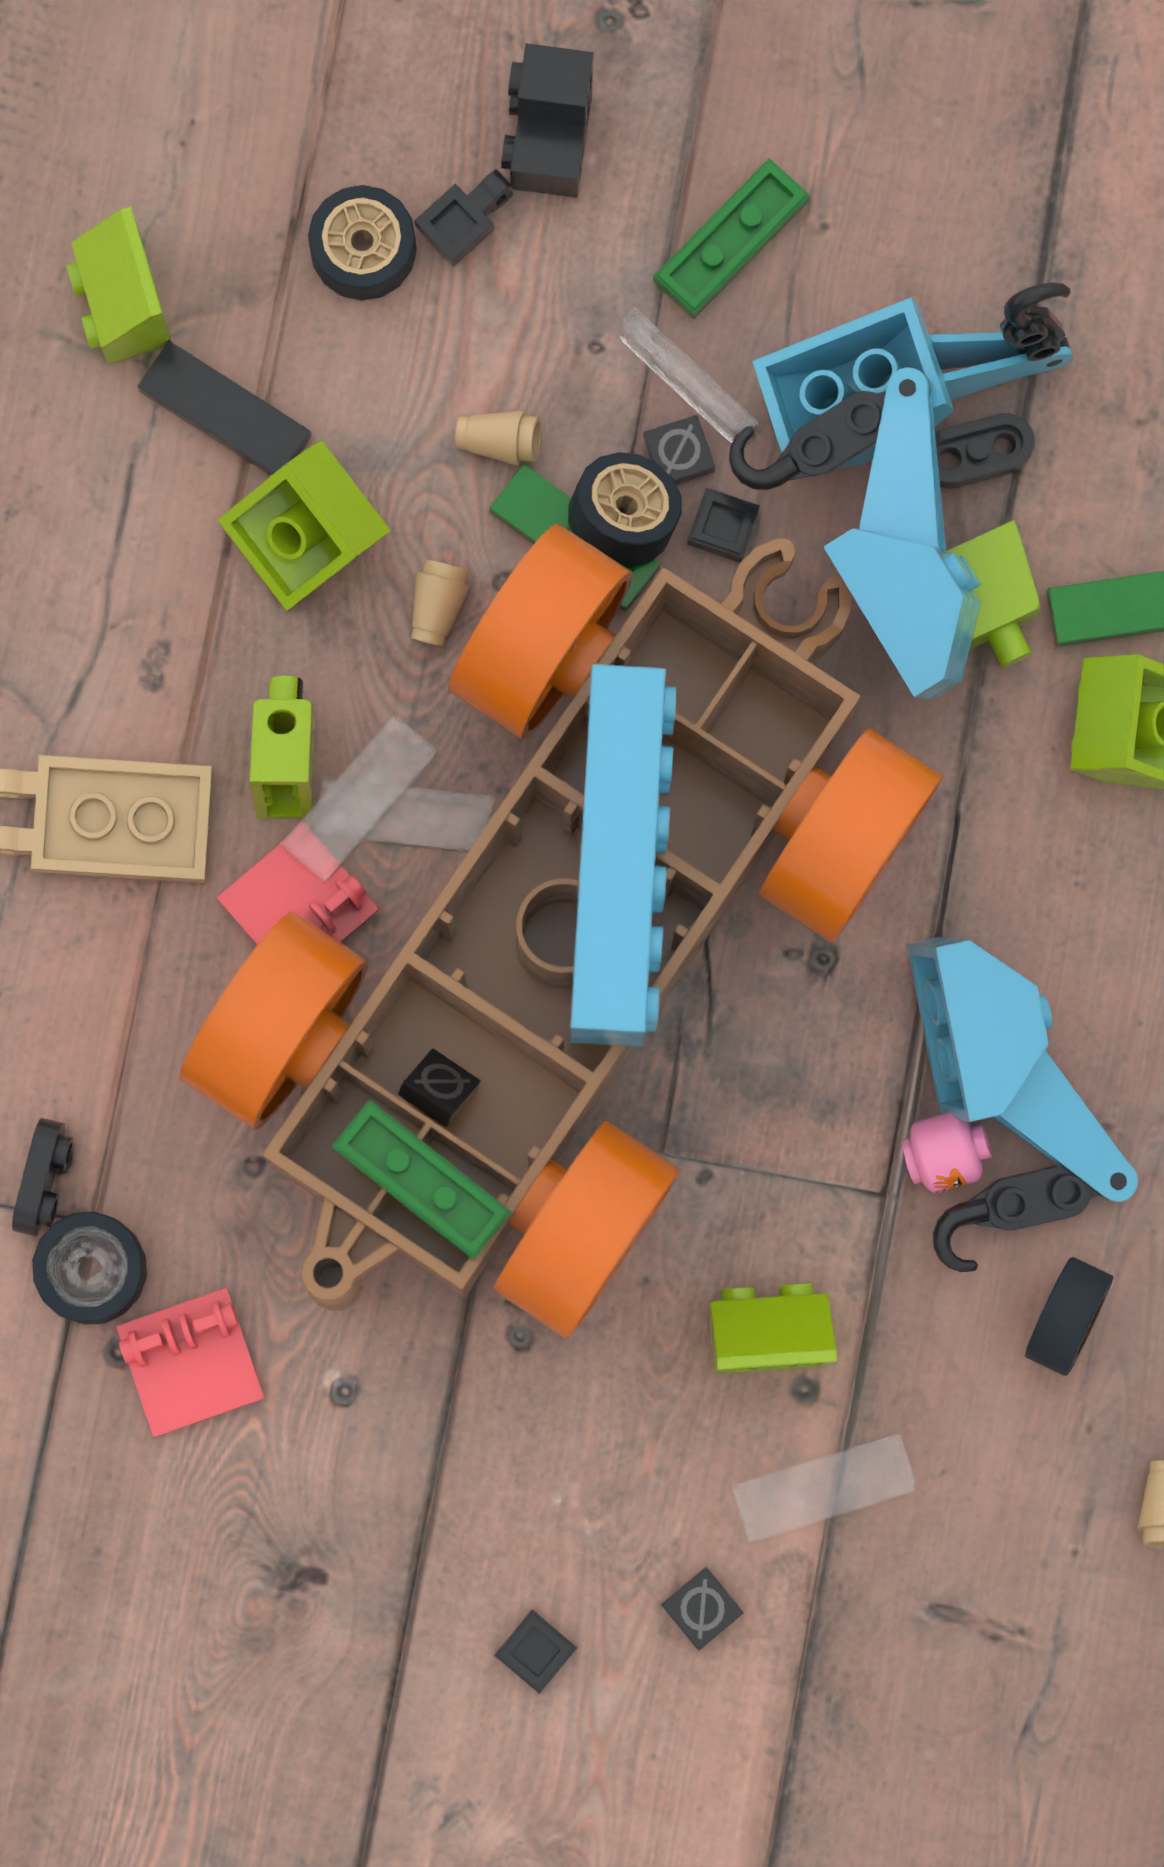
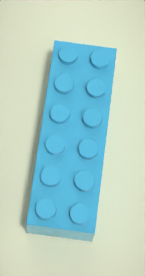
(618, 856)

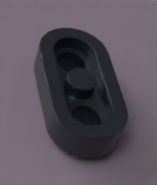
(975, 449)
(35, 1201)

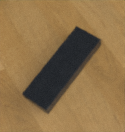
(223, 409)

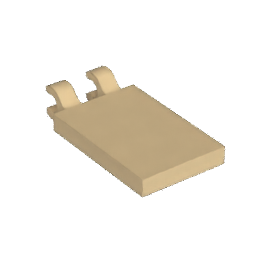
(112, 818)

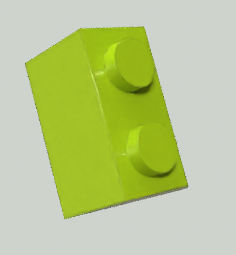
(119, 289)
(303, 524)
(1120, 721)
(771, 1331)

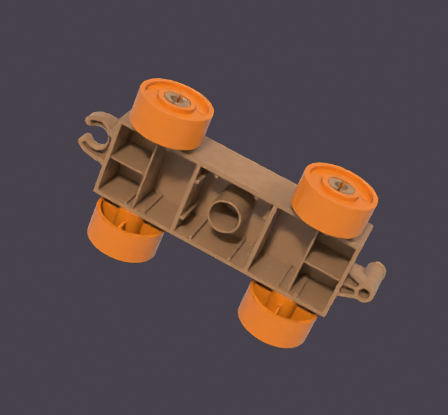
(496, 950)

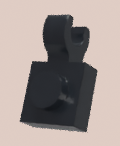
(459, 220)

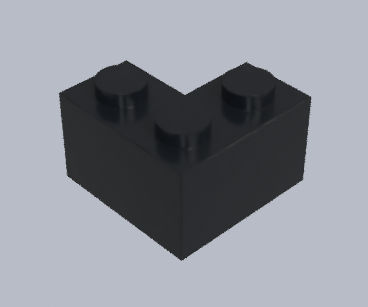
(553, 106)

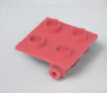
(284, 885)
(189, 1362)

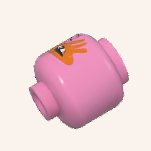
(945, 1152)

